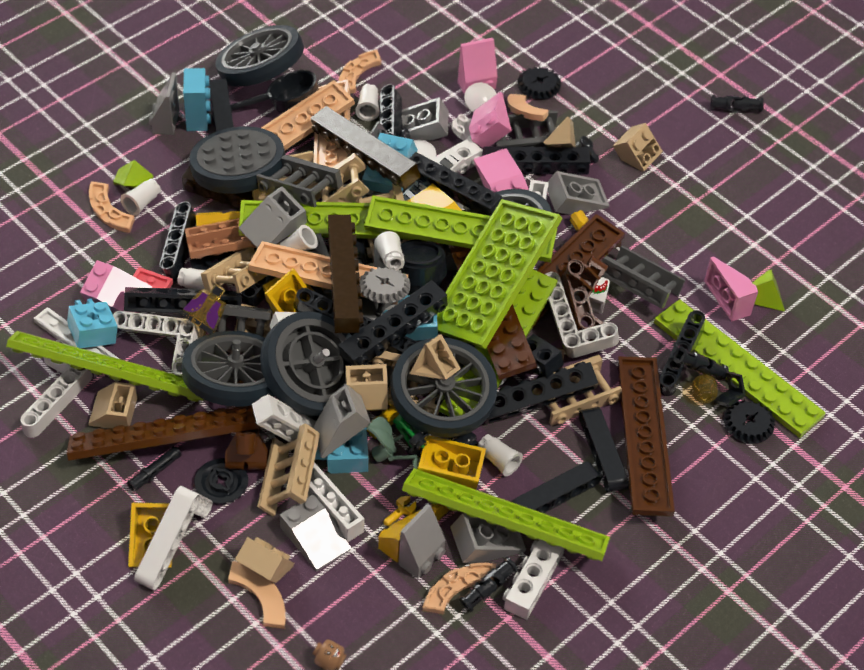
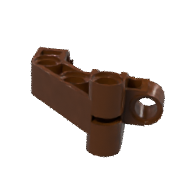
(581, 280)
(247, 450)

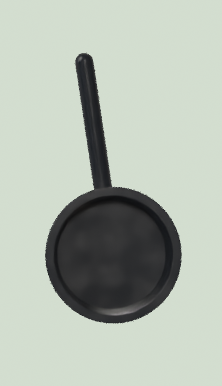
(285, 91)
(424, 261)

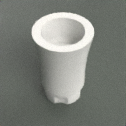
(367, 106)
(140, 197)
(301, 239)
(390, 250)
(190, 278)
(501, 455)

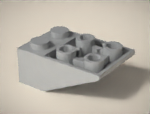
(274, 219)
(340, 419)

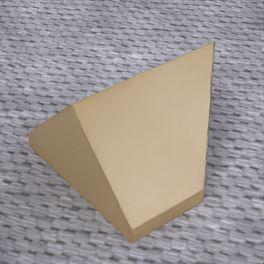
(562, 136)
(435, 360)

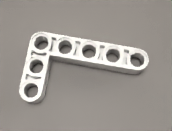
(165, 328)
(573, 336)
(55, 398)
(169, 535)

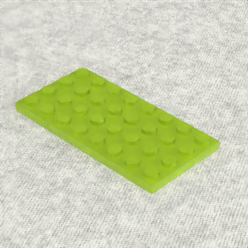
(495, 271)

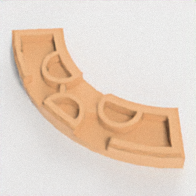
(355, 68)
(519, 106)
(105, 211)
(453, 583)
(264, 590)

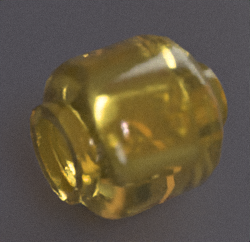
(704, 388)

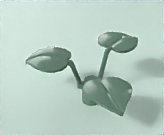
(386, 450)

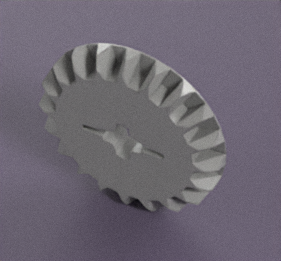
(394, 291)

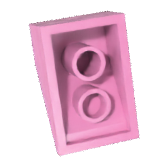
(477, 64)
(490, 122)
(500, 171)
(109, 285)
(731, 289)

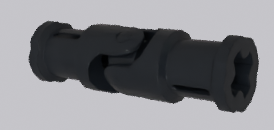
(744, 103)
(700, 363)
(483, 589)

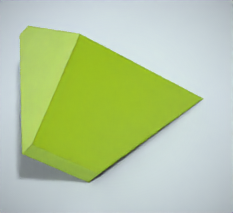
(132, 175)
(768, 292)

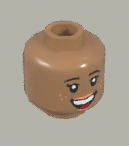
(329, 655)

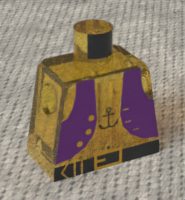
(206, 309)

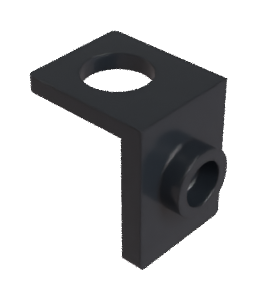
(734, 393)

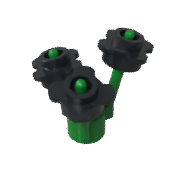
(417, 441)

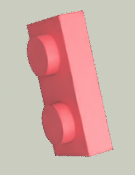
(153, 279)

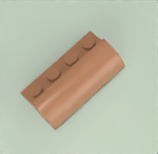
(215, 239)

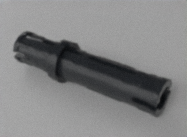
(147, 474)

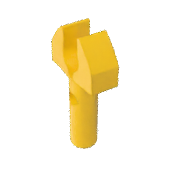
(401, 510)

